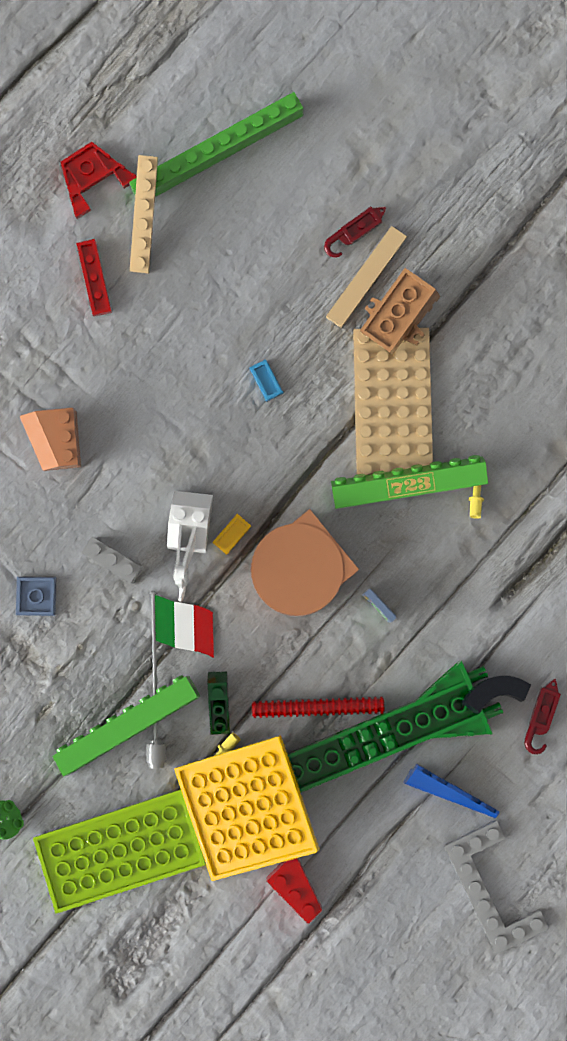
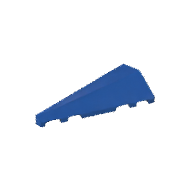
(433, 784)

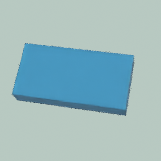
(266, 380)

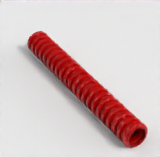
(318, 707)

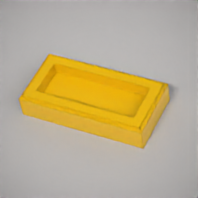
(232, 534)

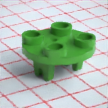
(12, 826)

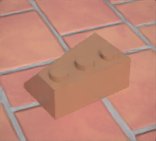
(54, 437)

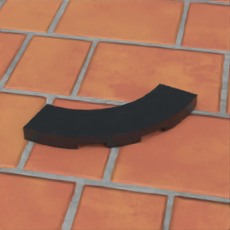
(495, 687)

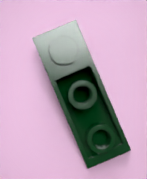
(218, 702)

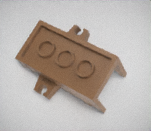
(400, 312)

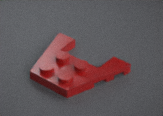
(87, 169)

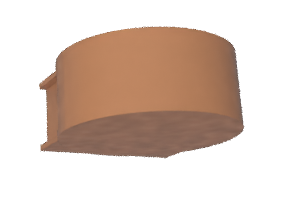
(299, 567)

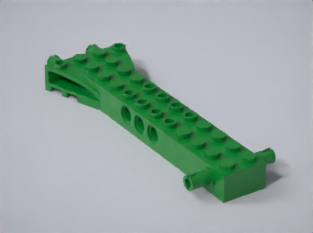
(432, 715)

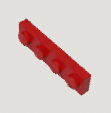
(94, 277)

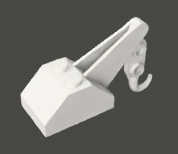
(188, 531)

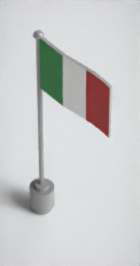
(183, 628)

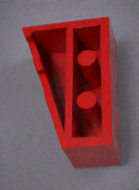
(295, 888)

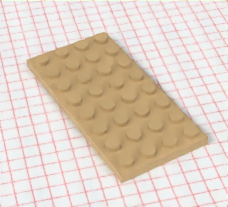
(392, 404)

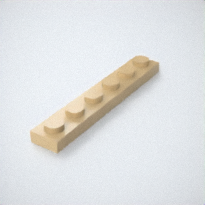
(143, 214)

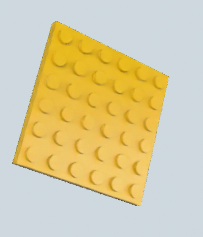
(246, 808)

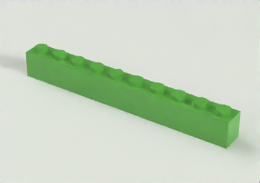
(226, 143)

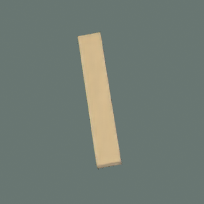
(366, 277)

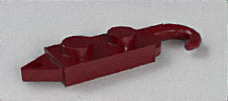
(355, 229)
(542, 715)

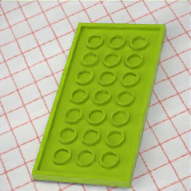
(118, 851)

